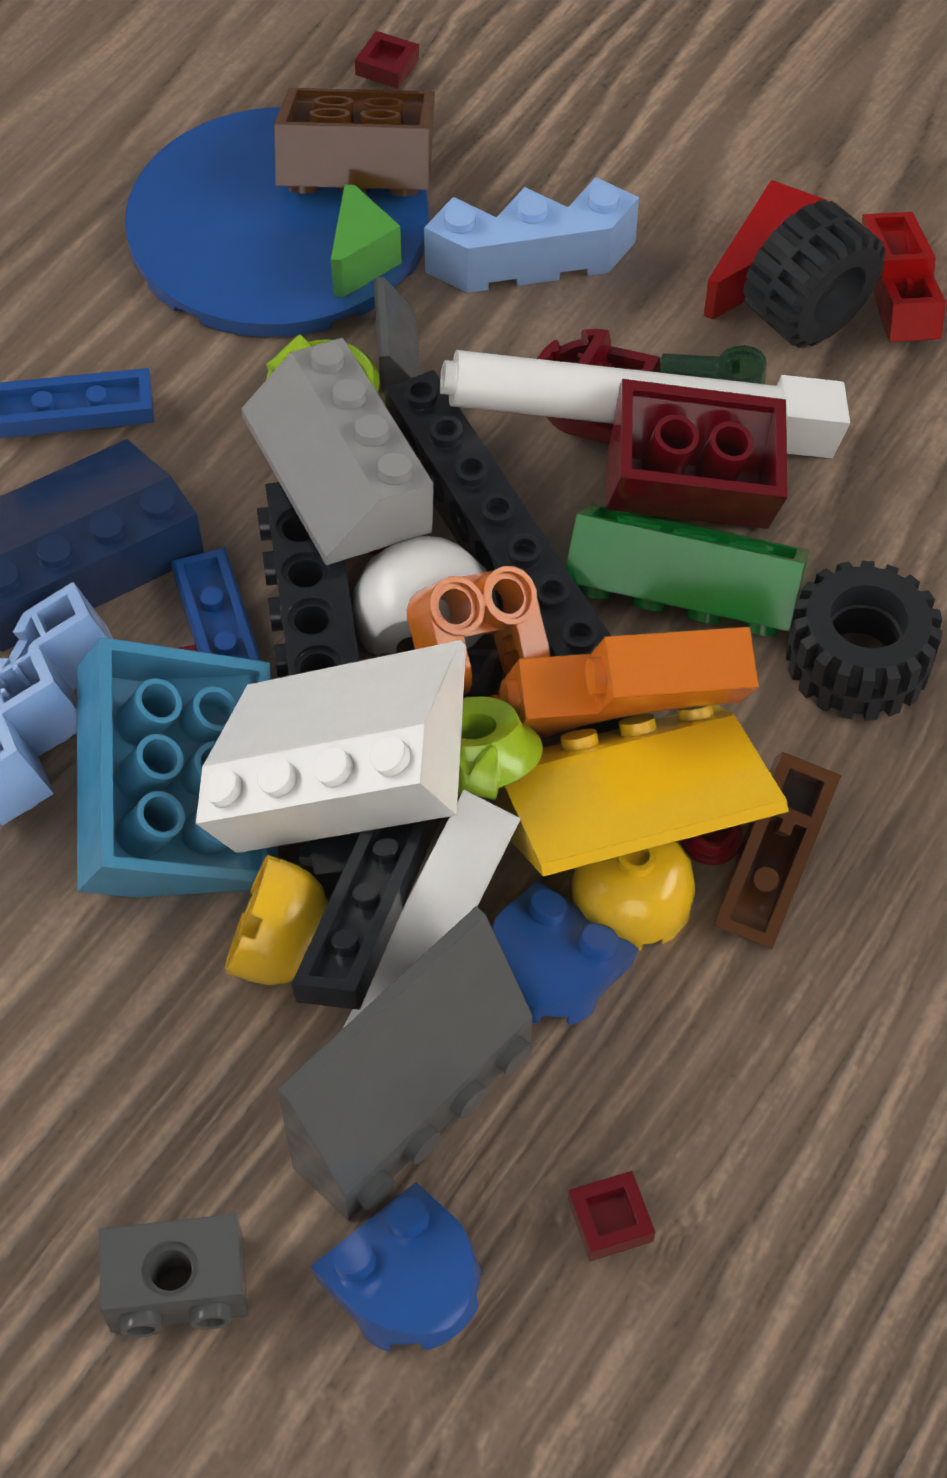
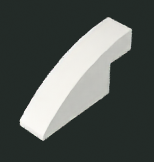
(446, 887)

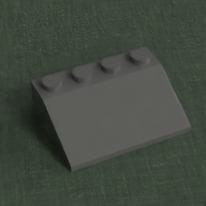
(406, 1068)

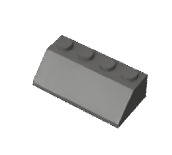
(339, 454)

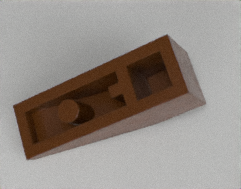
(776, 852)

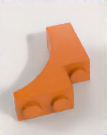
(631, 678)

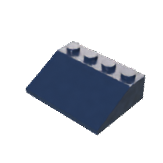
(95, 524)

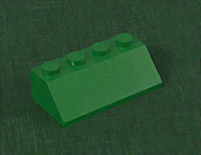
(686, 568)

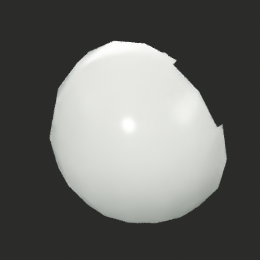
(392, 580)

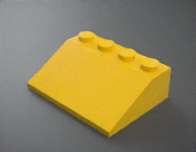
(638, 788)

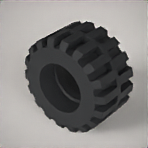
(814, 273)
(871, 604)

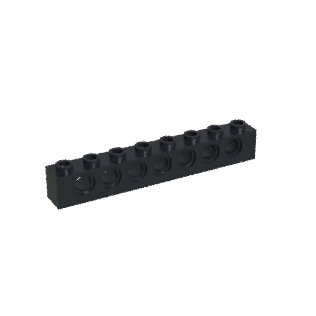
(490, 516)
(309, 601)

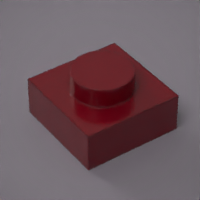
(387, 59)
(611, 1216)

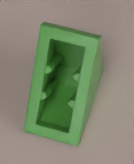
(364, 243)

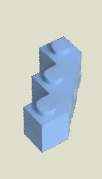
(531, 238)
(39, 693)

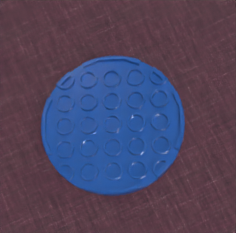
(239, 248)

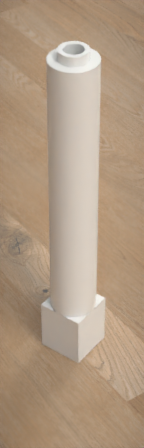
(814, 407)

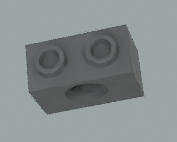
(140, 1254)

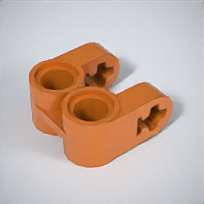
(516, 629)

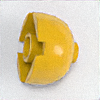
(638, 894)
(276, 924)

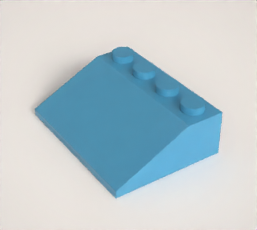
(140, 757)

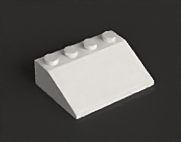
(338, 751)

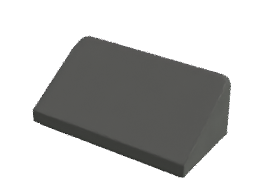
(395, 335)

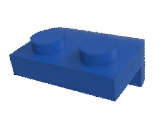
(559, 954)
(405, 1274)

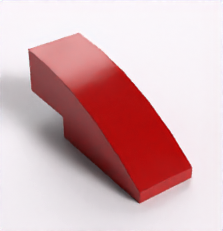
(906, 290)

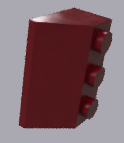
(697, 454)

